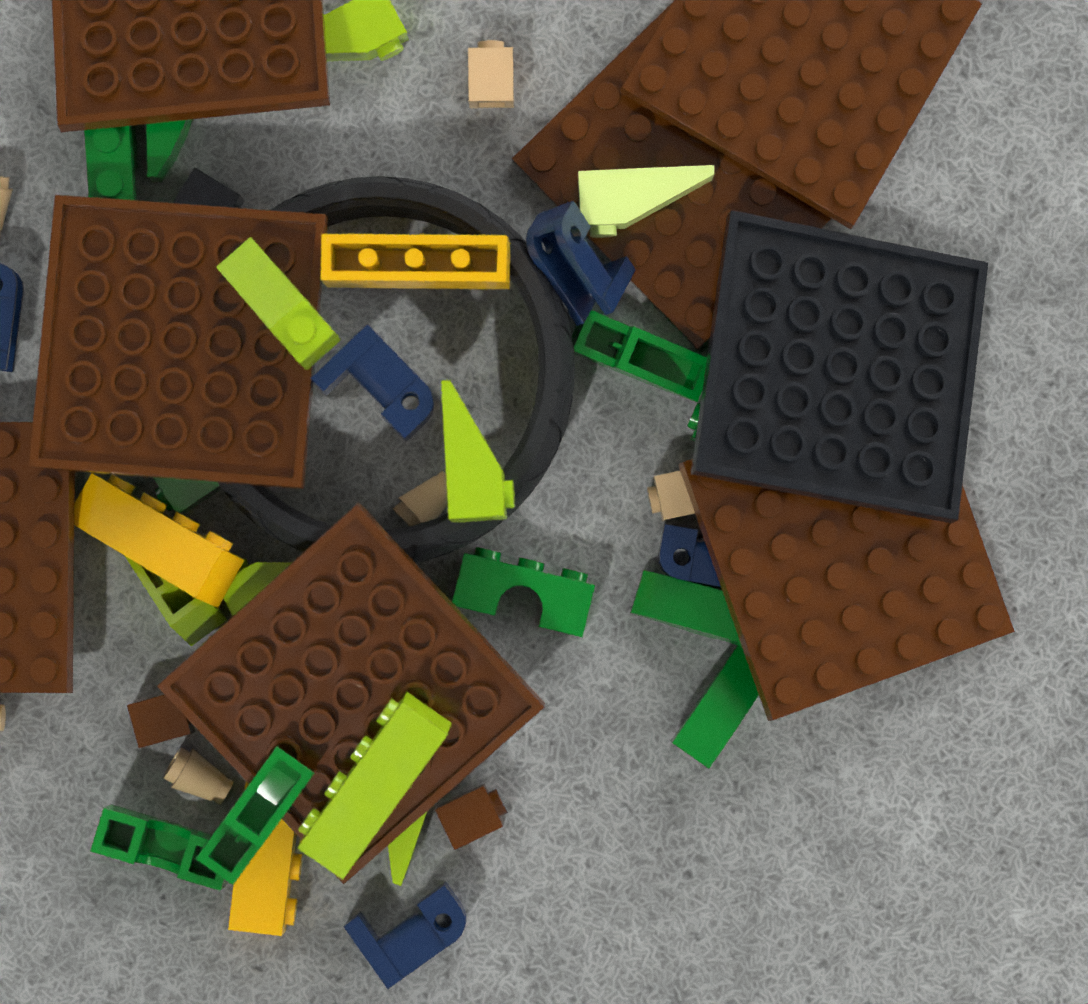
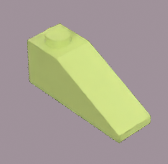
(625, 196)

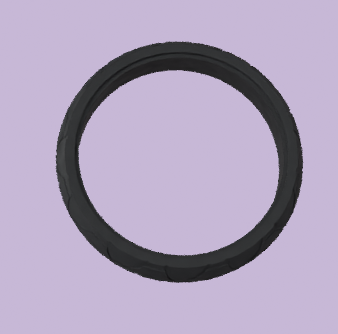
(556, 377)

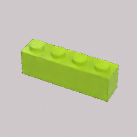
(374, 784)

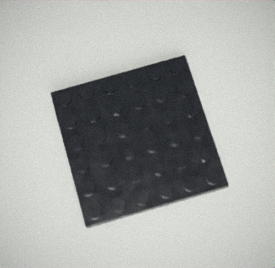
(840, 368)

